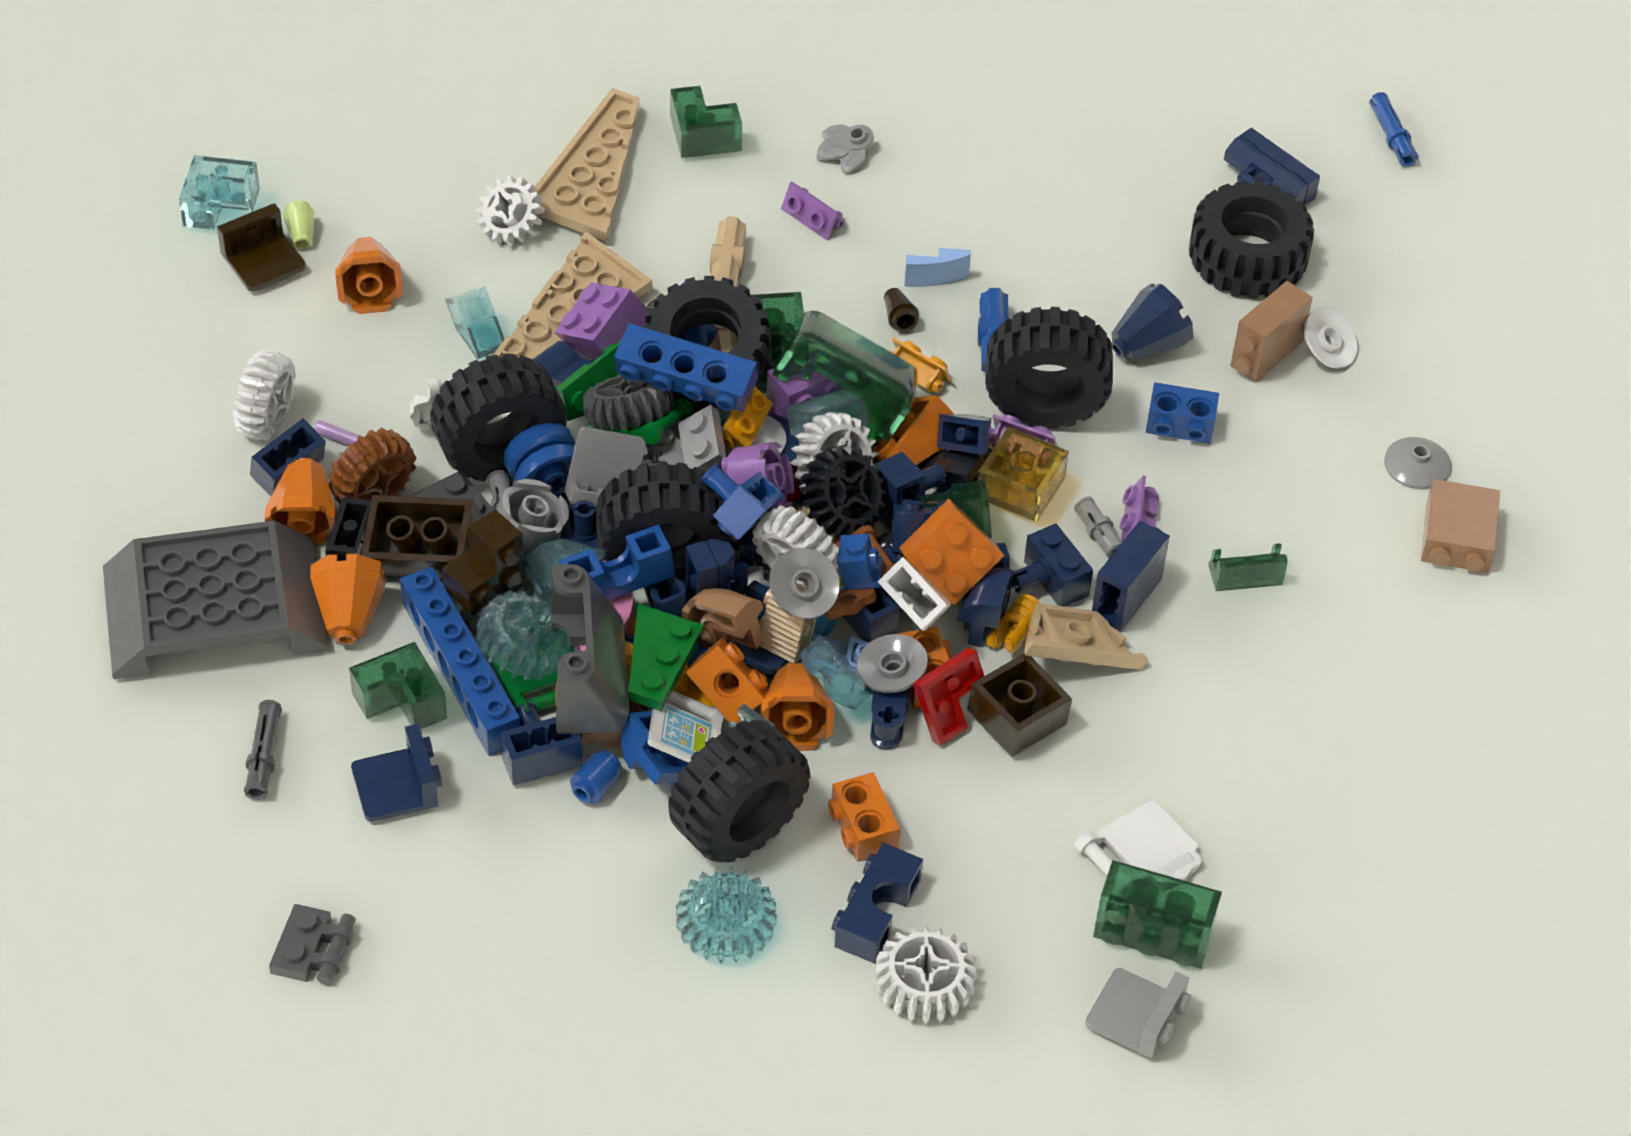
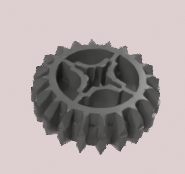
(625, 404)

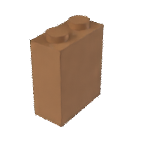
(1271, 331)
(1460, 525)

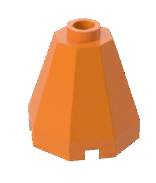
(368, 277)
(303, 501)
(347, 594)
(799, 707)

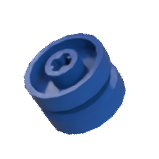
(541, 455)

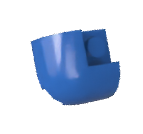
(638, 754)

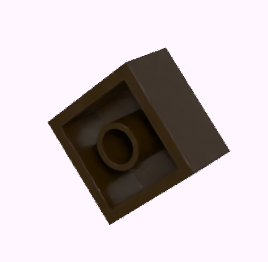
(1019, 704)

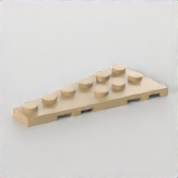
(588, 173)
(585, 264)

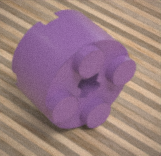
(764, 457)

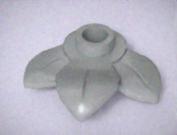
(846, 144)

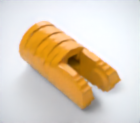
(1013, 625)

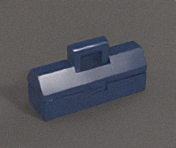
(1266, 162)
(713, 566)

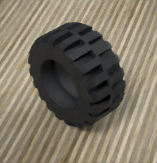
(1257, 212)
(718, 304)
(1049, 339)
(483, 393)
(658, 496)
(739, 791)

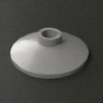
(1417, 462)
(817, 574)
(892, 663)

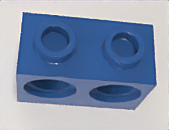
(1182, 412)

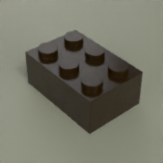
(417, 532)

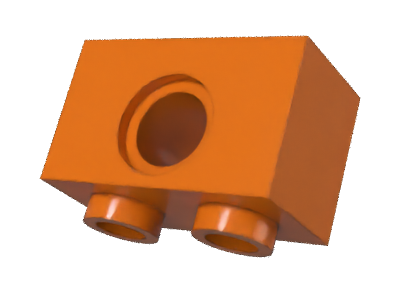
(722, 659)

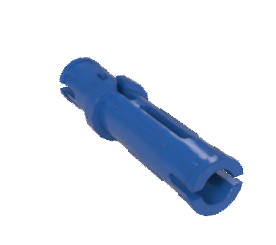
(1397, 137)

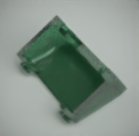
(854, 363)

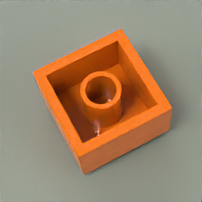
(951, 551)

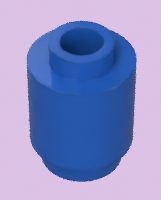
(596, 777)

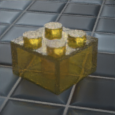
(1023, 473)

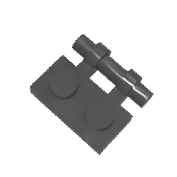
(302, 939)

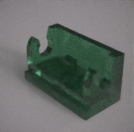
(1248, 571)

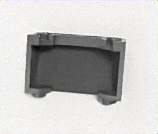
(593, 681)

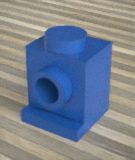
(859, 562)

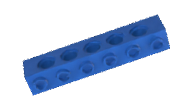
(458, 658)

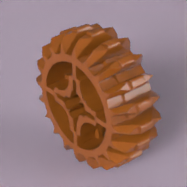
(373, 466)

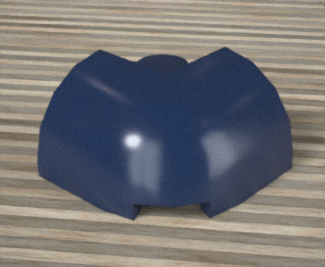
(986, 603)

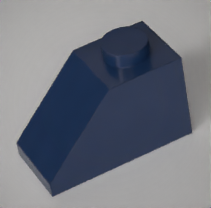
(964, 433)

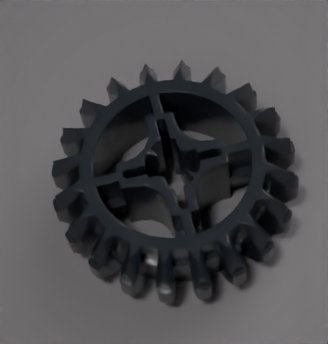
(831, 492)

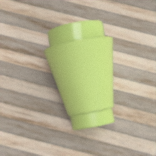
(300, 223)

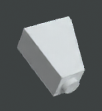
(914, 593)

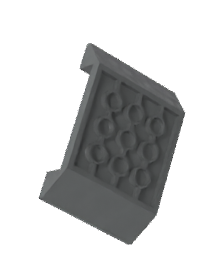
(210, 593)

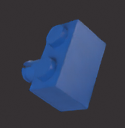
(742, 503)

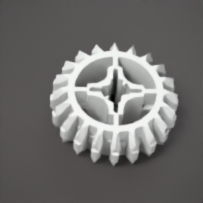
(264, 394)
(840, 431)
(786, 530)
(948, 970)

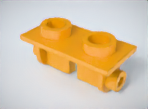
(930, 370)
(743, 426)

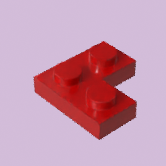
(940, 694)

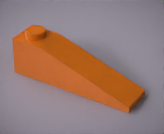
(916, 433)

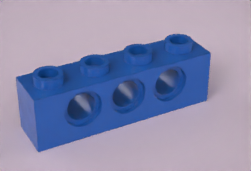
(674, 353)

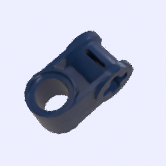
(888, 718)

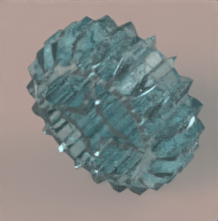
(518, 642)
(720, 927)

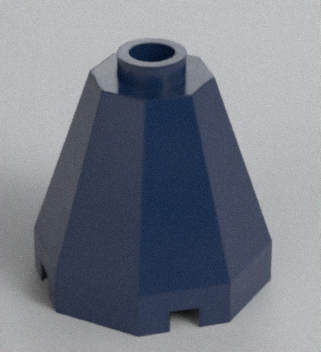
(1151, 324)

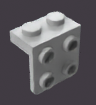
(702, 439)
(598, 459)
(1138, 1010)

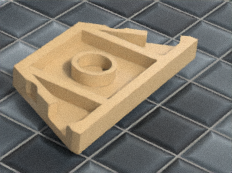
(1078, 637)

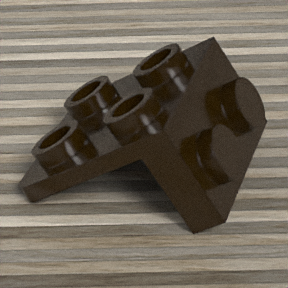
(259, 249)

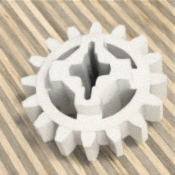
(510, 210)

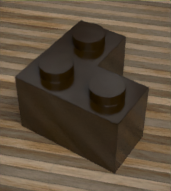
(489, 566)

